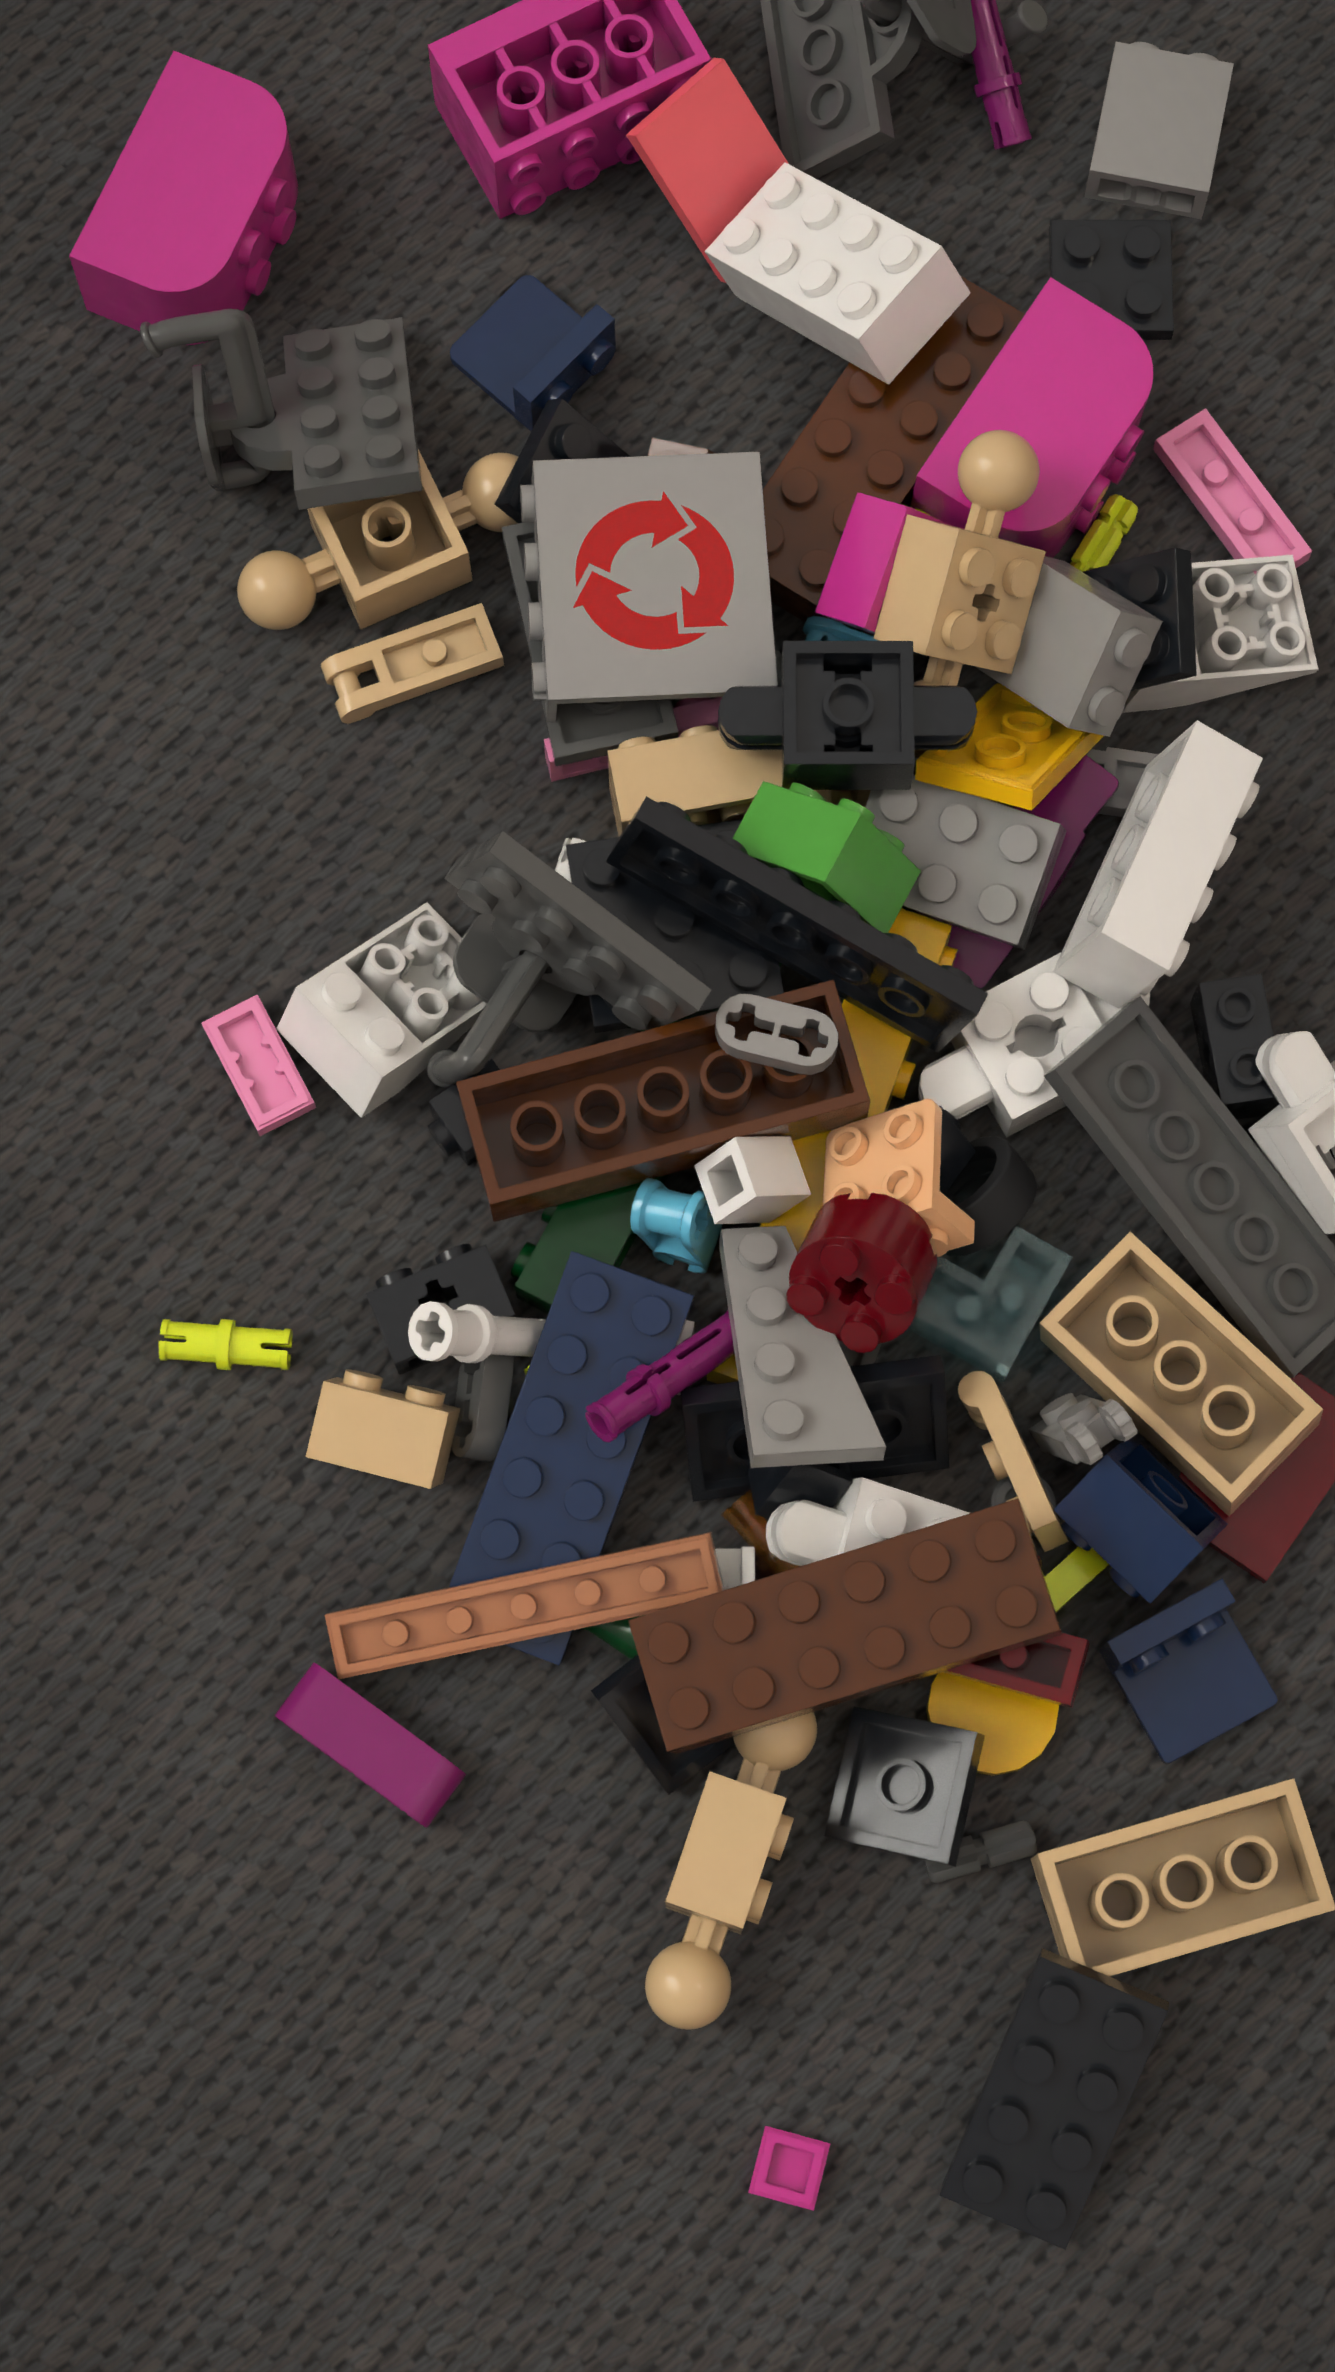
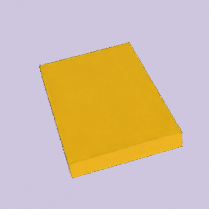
(1012, 754)

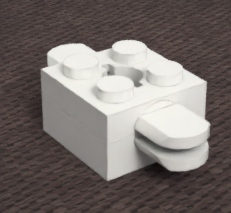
(1012, 1045)
(1302, 1127)
(863, 1516)

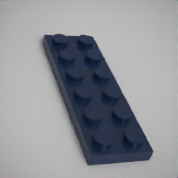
(553, 1476)

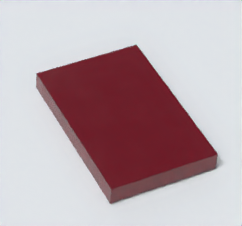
(1281, 1506)

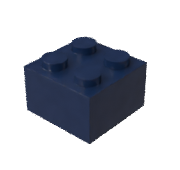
(1138, 1519)

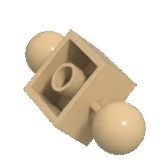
(377, 575)
(965, 589)
(721, 1872)

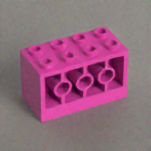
(555, 88)

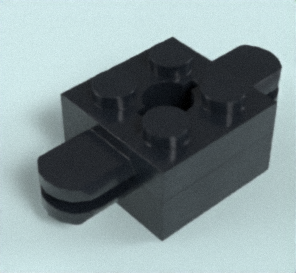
(847, 692)

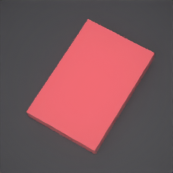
(707, 152)

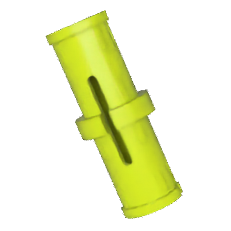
(225, 1344)

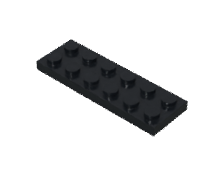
(795, 925)

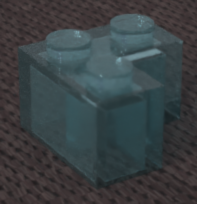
(995, 1316)

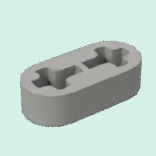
(781, 1019)

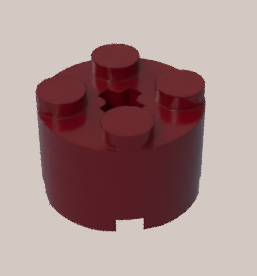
(862, 1270)

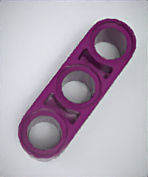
(370, 1745)

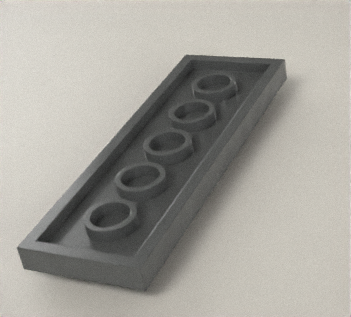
(1204, 1183)

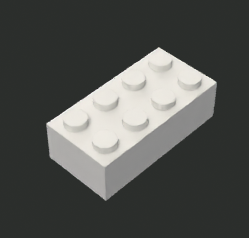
(838, 272)
(1160, 866)

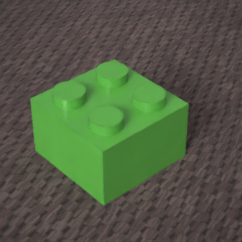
(830, 850)

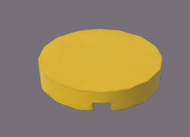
(1012, 1723)

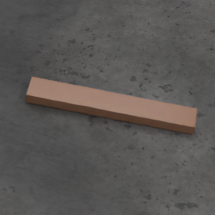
(523, 1605)

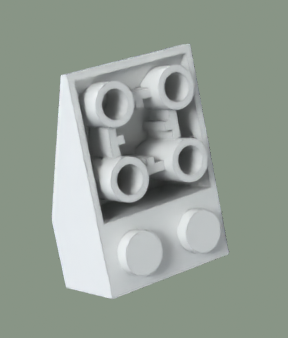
(1246, 633)
(382, 1010)

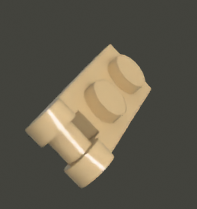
(413, 662)
(1010, 1456)

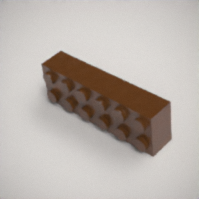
(872, 443)
(648, 1107)
(844, 1627)

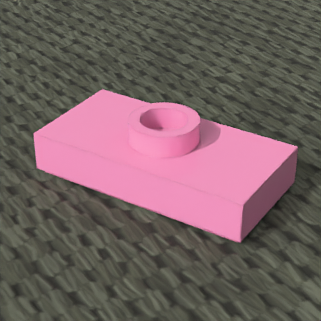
(258, 1065)

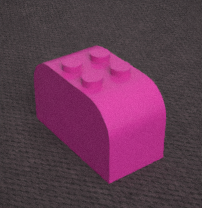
(190, 201)
(1076, 393)

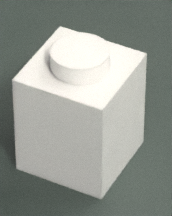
(752, 1179)

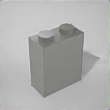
(1159, 129)
(1079, 649)

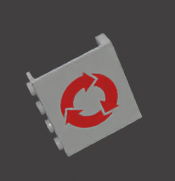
(648, 578)

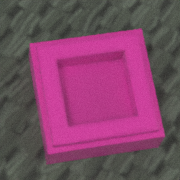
(789, 2168)

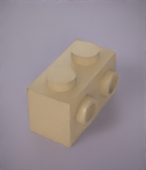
(383, 1430)

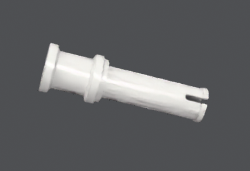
(470, 1333)

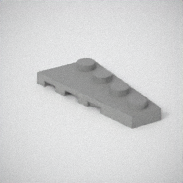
(791, 1376)

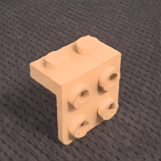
(900, 1158)

